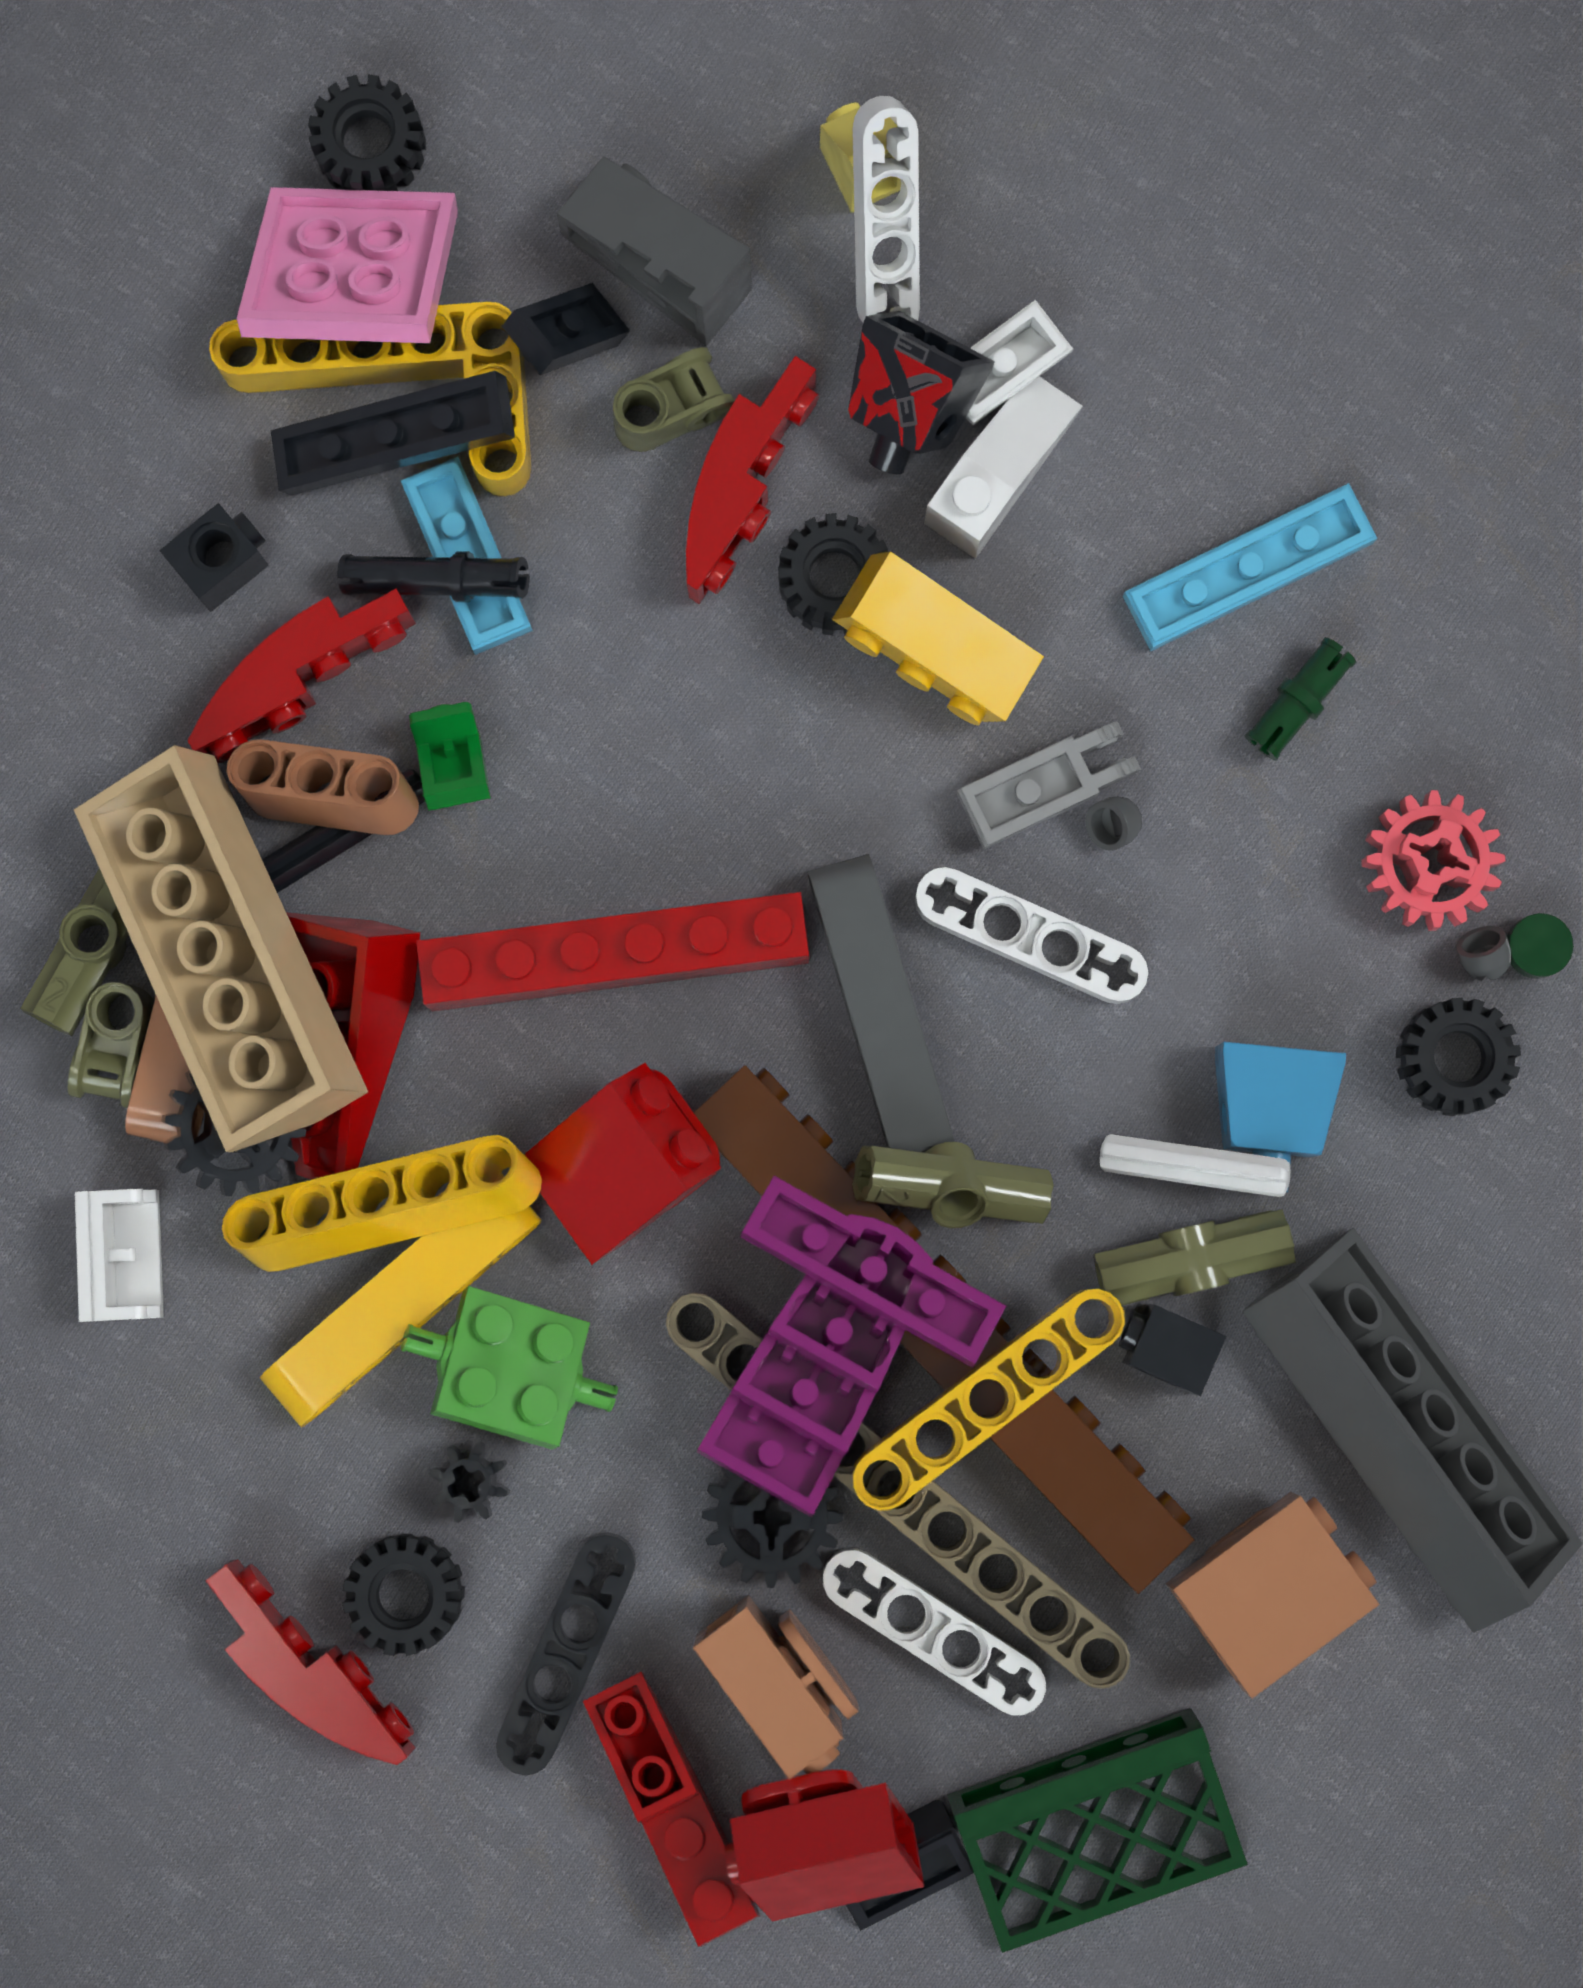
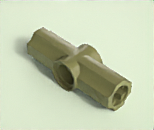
(71, 974)
(952, 1184)
(1196, 1257)

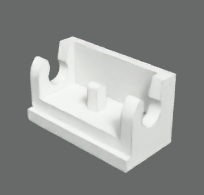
(118, 1255)

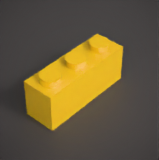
(936, 639)

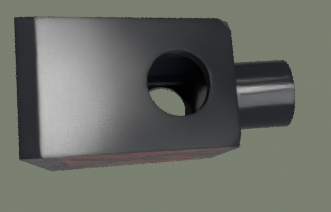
(912, 387)

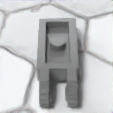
(1041, 786)

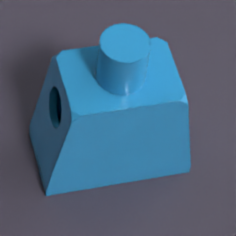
(1276, 1098)

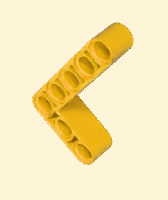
(395, 363)

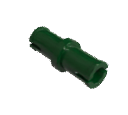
(1300, 698)

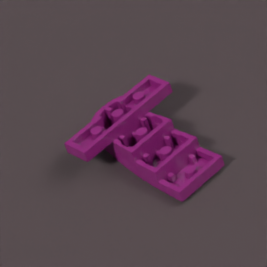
(833, 1341)

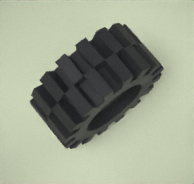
(357, 103)
(805, 549)
(1496, 1051)
(364, 1602)

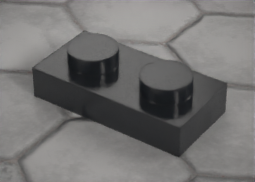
(565, 328)

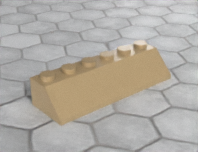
(219, 949)

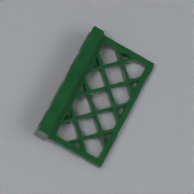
(1087, 1775)

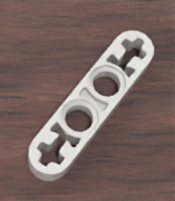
(892, 220)
(1034, 927)
(929, 1637)

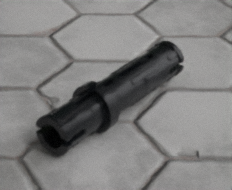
(454, 576)

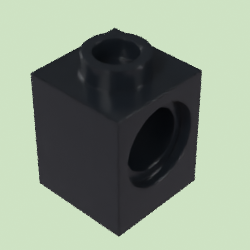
(189, 550)
(1171, 1348)

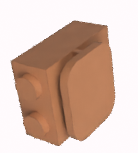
(1274, 1591)
(779, 1685)

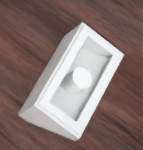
(1021, 352)

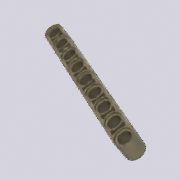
(914, 1516)

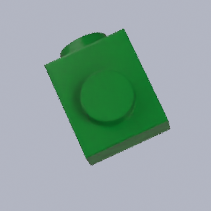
(450, 755)

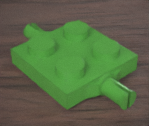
(509, 1368)

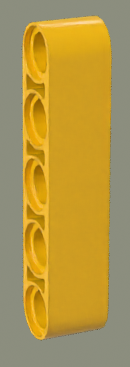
(409, 1212)
(377, 1315)
(1020, 1393)

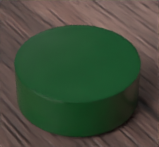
(1540, 945)

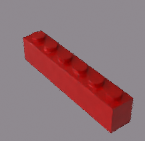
(613, 952)

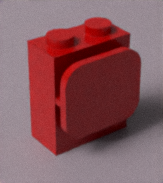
(623, 1161)
(821, 1844)

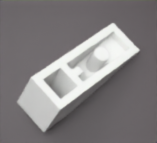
(1000, 465)

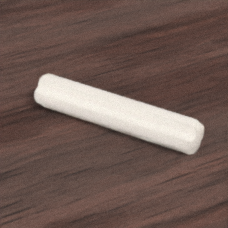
(1195, 1165)

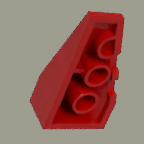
(369, 986)

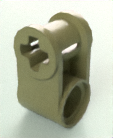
(680, 393)
(107, 1048)

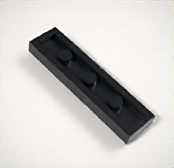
(393, 433)

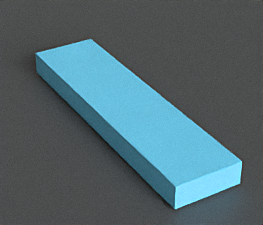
(1249, 567)

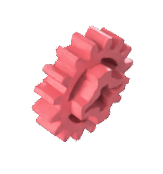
(1443, 836)

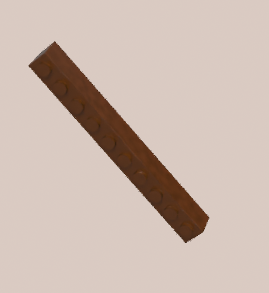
(1049, 1439)

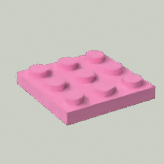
(348, 265)

